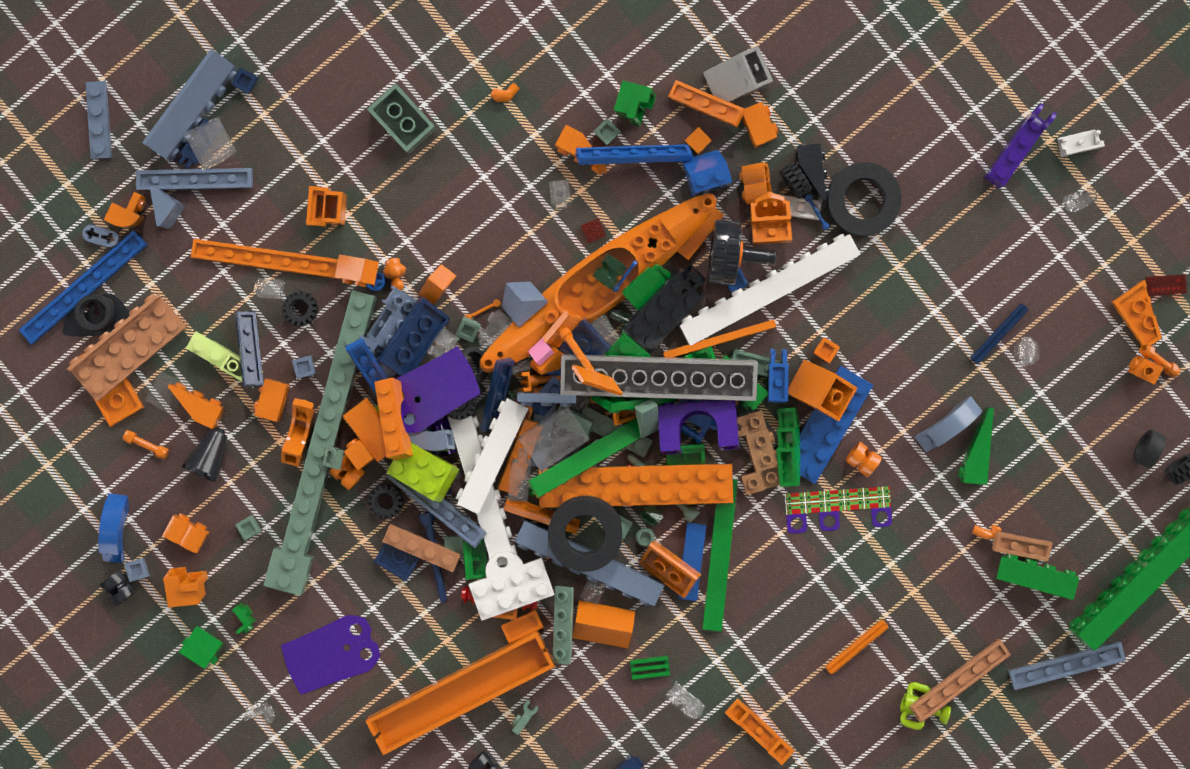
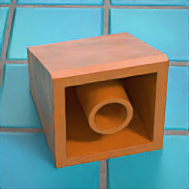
(821, 390)

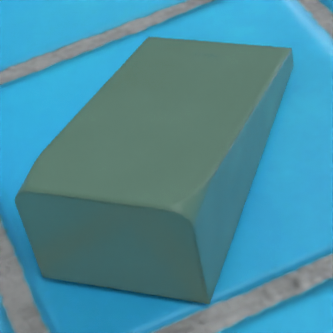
(647, 417)

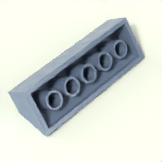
(191, 105)

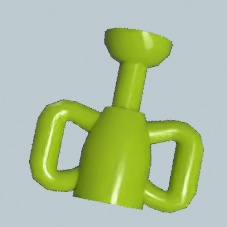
(909, 698)

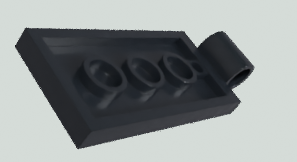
(665, 308)

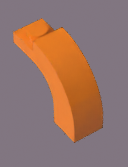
(299, 432)

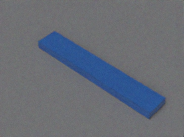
(633, 154)

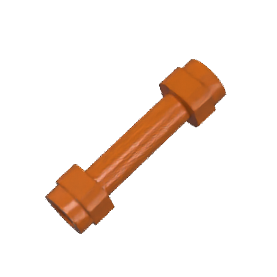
(1170, 369)
(131, 437)

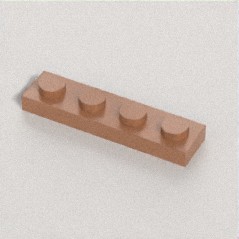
(421, 547)

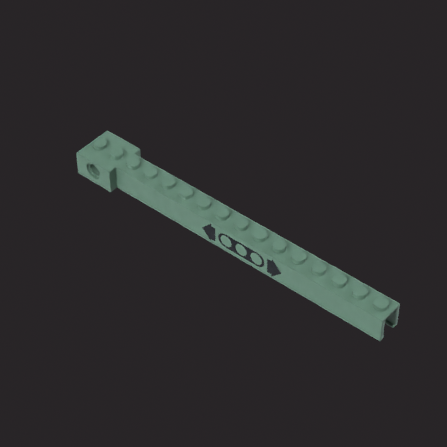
(291, 564)

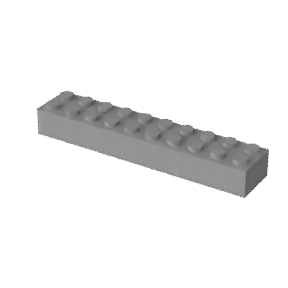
(666, 377)

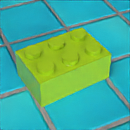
(424, 473)

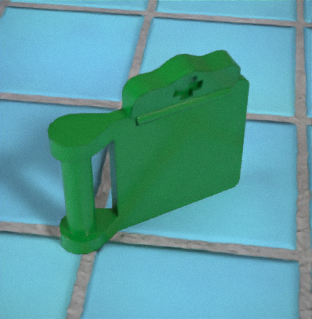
(645, 285)

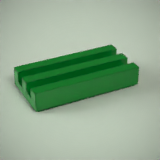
(652, 667)

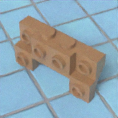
(761, 451)

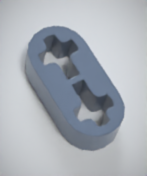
(99, 240)

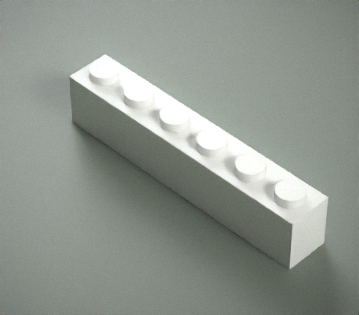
(492, 456)

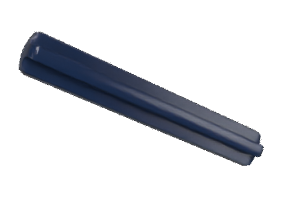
(999, 333)

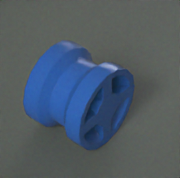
(379, 279)

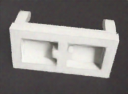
(1080, 143)

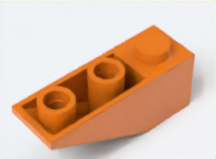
(572, 139)
(199, 408)

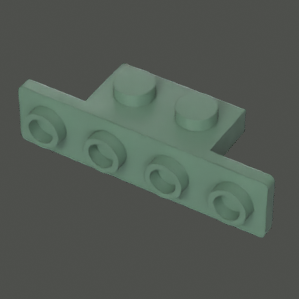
(563, 625)

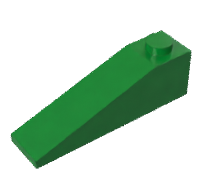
(976, 460)

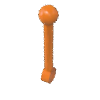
(496, 303)

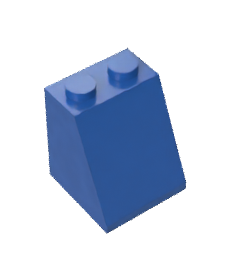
(707, 173)

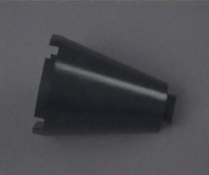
(208, 455)

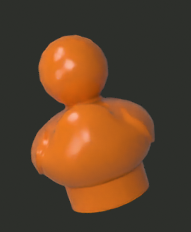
(394, 271)

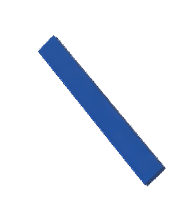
(83, 286)

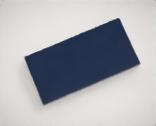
(413, 337)

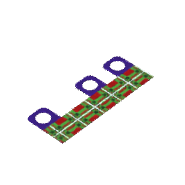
(833, 501)

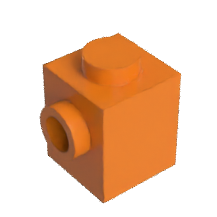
(1145, 369)

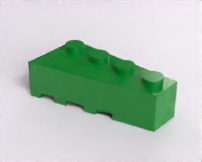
(1038, 577)

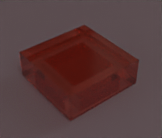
(593, 230)

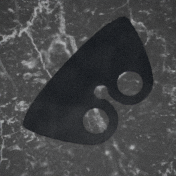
(72, 327)

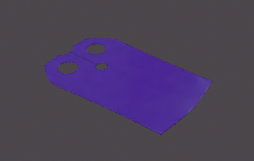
(440, 385)
(320, 657)

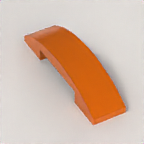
(760, 731)

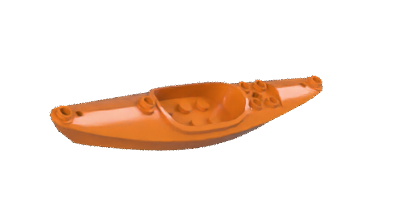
(587, 296)

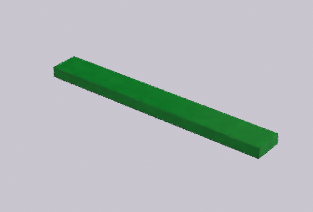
(585, 459)
(719, 564)

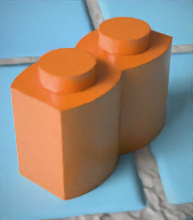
(755, 180)
(186, 533)

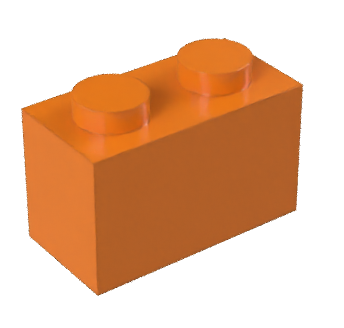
(759, 124)
(356, 269)
(271, 400)
(358, 454)

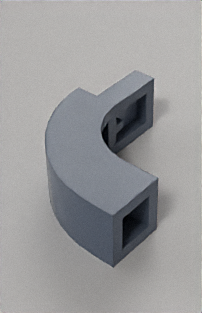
(950, 425)
(428, 440)

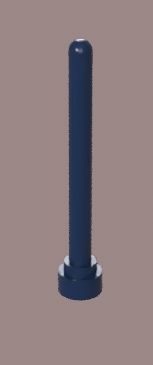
(427, 521)

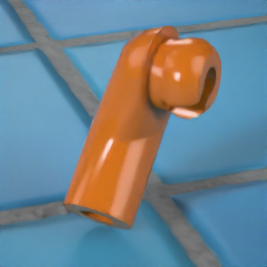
(505, 95)
(984, 533)

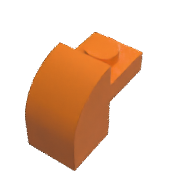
(128, 216)

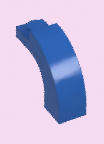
(111, 527)

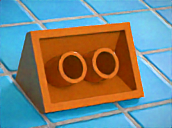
(367, 425)
(669, 569)
(603, 624)

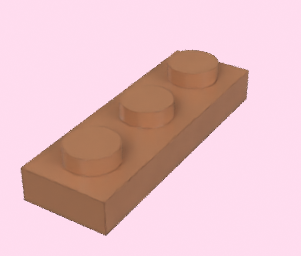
(1022, 546)

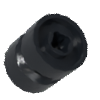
(117, 588)
(484, 759)

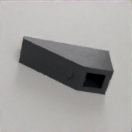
(810, 161)

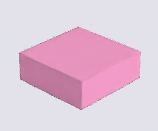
(541, 352)

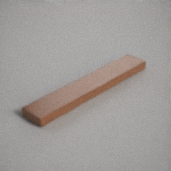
(959, 680)

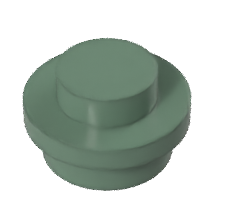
(645, 537)

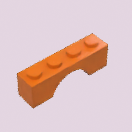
(395, 437)

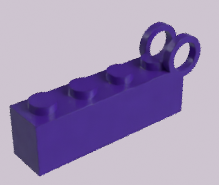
(1018, 147)

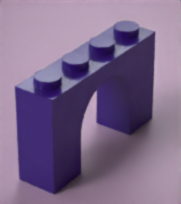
(672, 418)

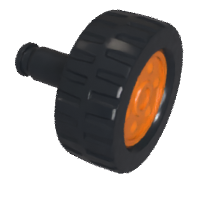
(728, 253)

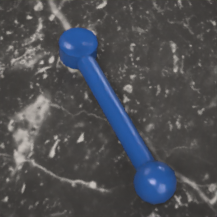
(808, 198)
(616, 288)

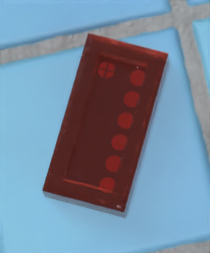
(1166, 284)

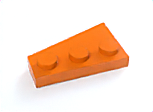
(1137, 313)

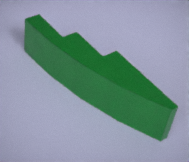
(789, 447)

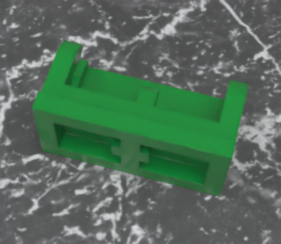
(690, 455)
(475, 560)

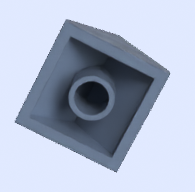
(165, 208)
(522, 301)

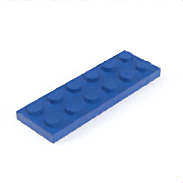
(823, 434)

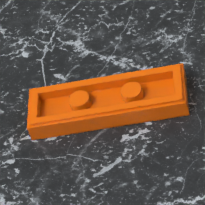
(699, 235)

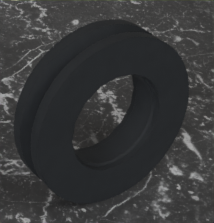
(890, 195)
(577, 559)

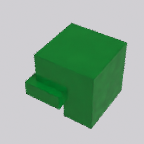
(633, 101)
(201, 648)

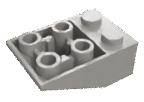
(739, 75)

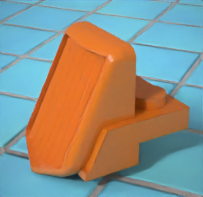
(770, 219)

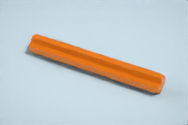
(856, 647)

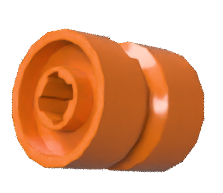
(863, 459)
(348, 479)

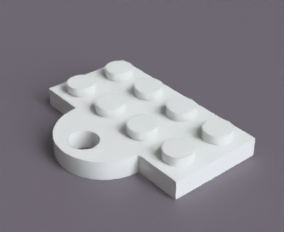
(510, 585)

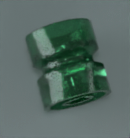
(609, 271)

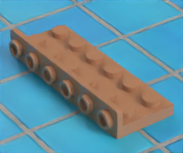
(126, 346)

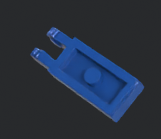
(778, 378)

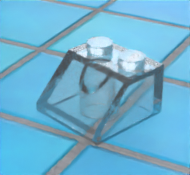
(210, 143)

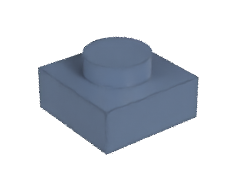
(304, 367)
(136, 569)

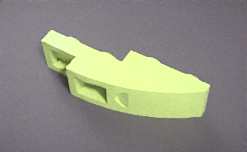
(216, 354)

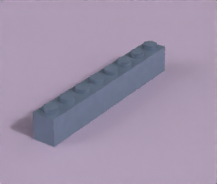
(614, 574)

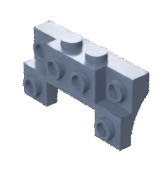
(396, 310)

